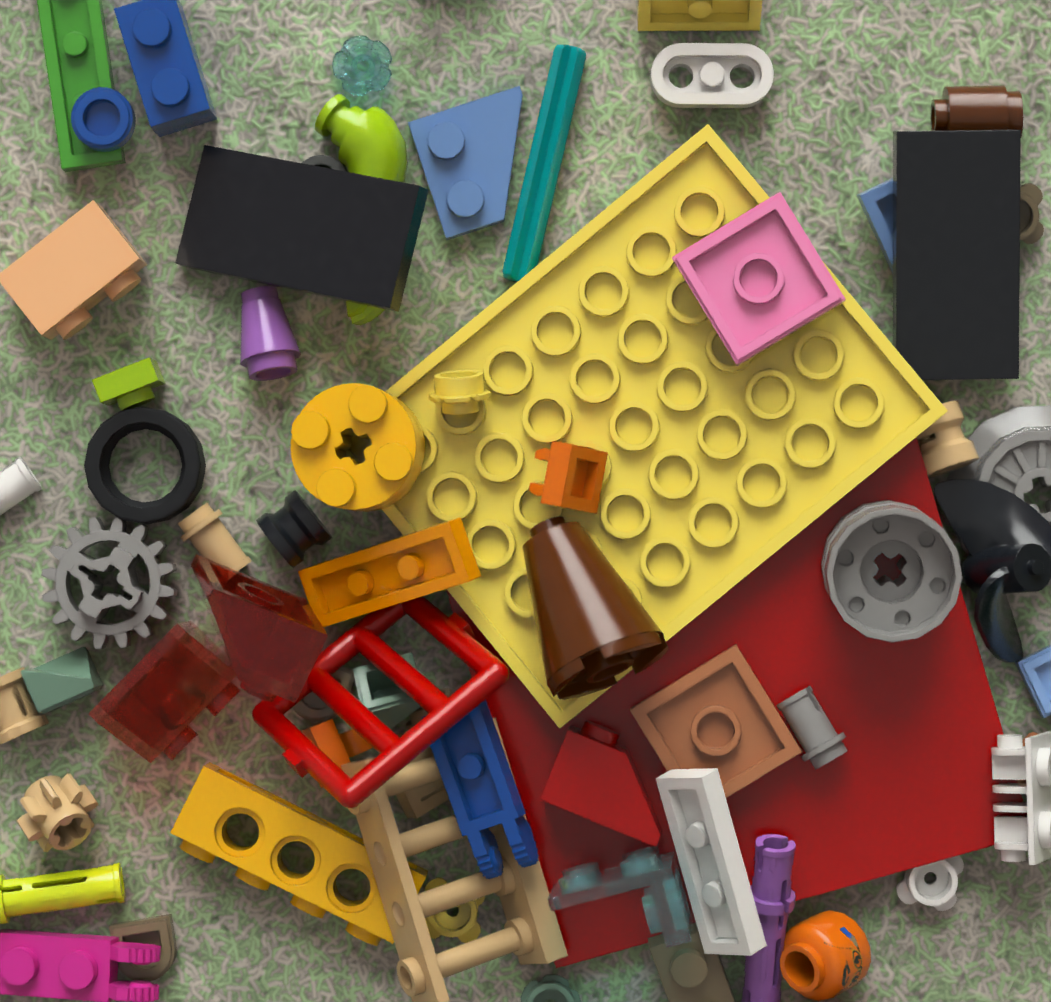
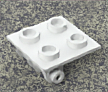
(1031, 763)

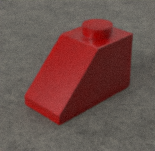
(601, 783)

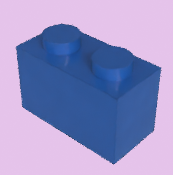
(165, 65)

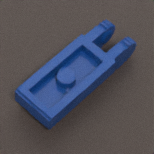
(483, 791)

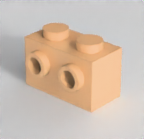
(73, 272)

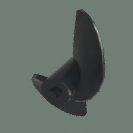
(1007, 555)

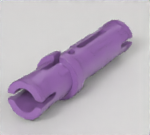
(773, 902)

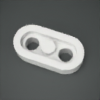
(710, 71)

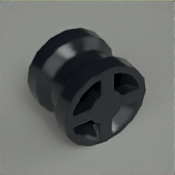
(294, 529)

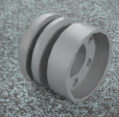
(887, 607)

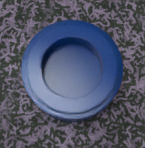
(103, 119)

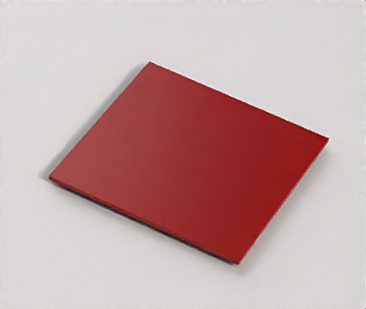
(910, 713)

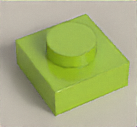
(129, 385)

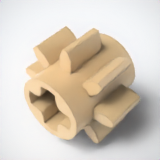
(57, 812)

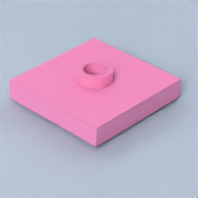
(758, 279)

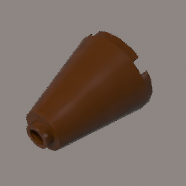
(584, 612)

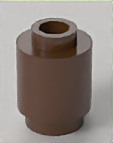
(977, 109)

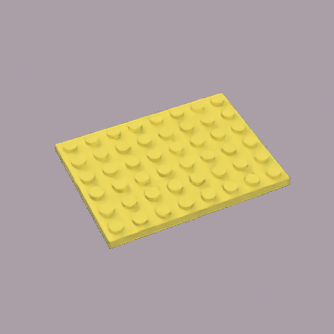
(618, 357)

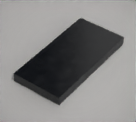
(302, 227)
(957, 252)

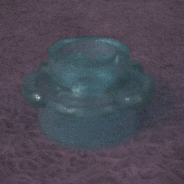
(362, 49)

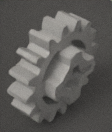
(93, 605)

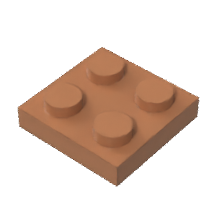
(717, 721)

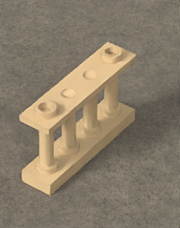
(530, 924)

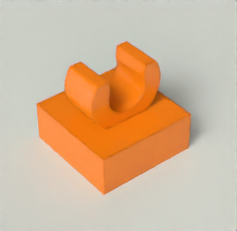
(571, 477)
(335, 745)

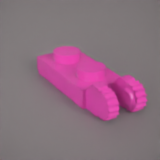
(73, 966)

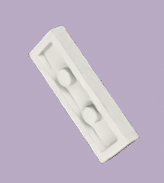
(711, 861)

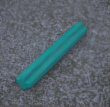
(544, 161)

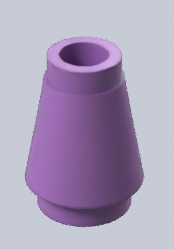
(266, 336)

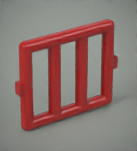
(393, 750)

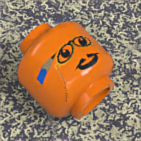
(825, 955)

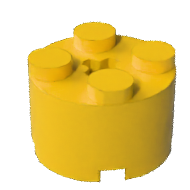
(325, 433)

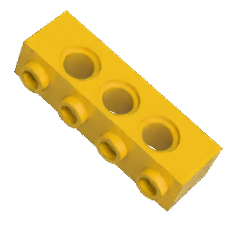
(204, 835)

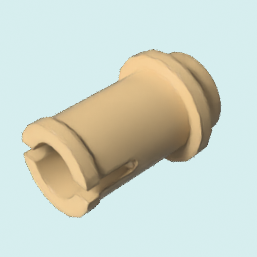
(213, 538)

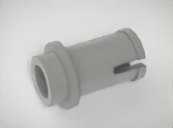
(812, 728)

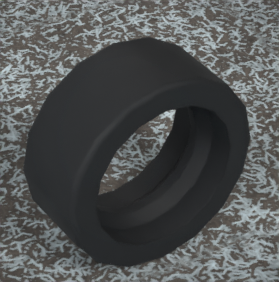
(99, 456)

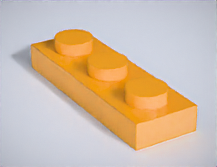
(390, 572)

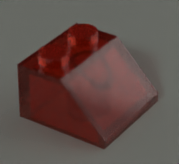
(263, 630)
(168, 693)

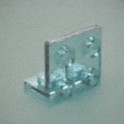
(663, 902)

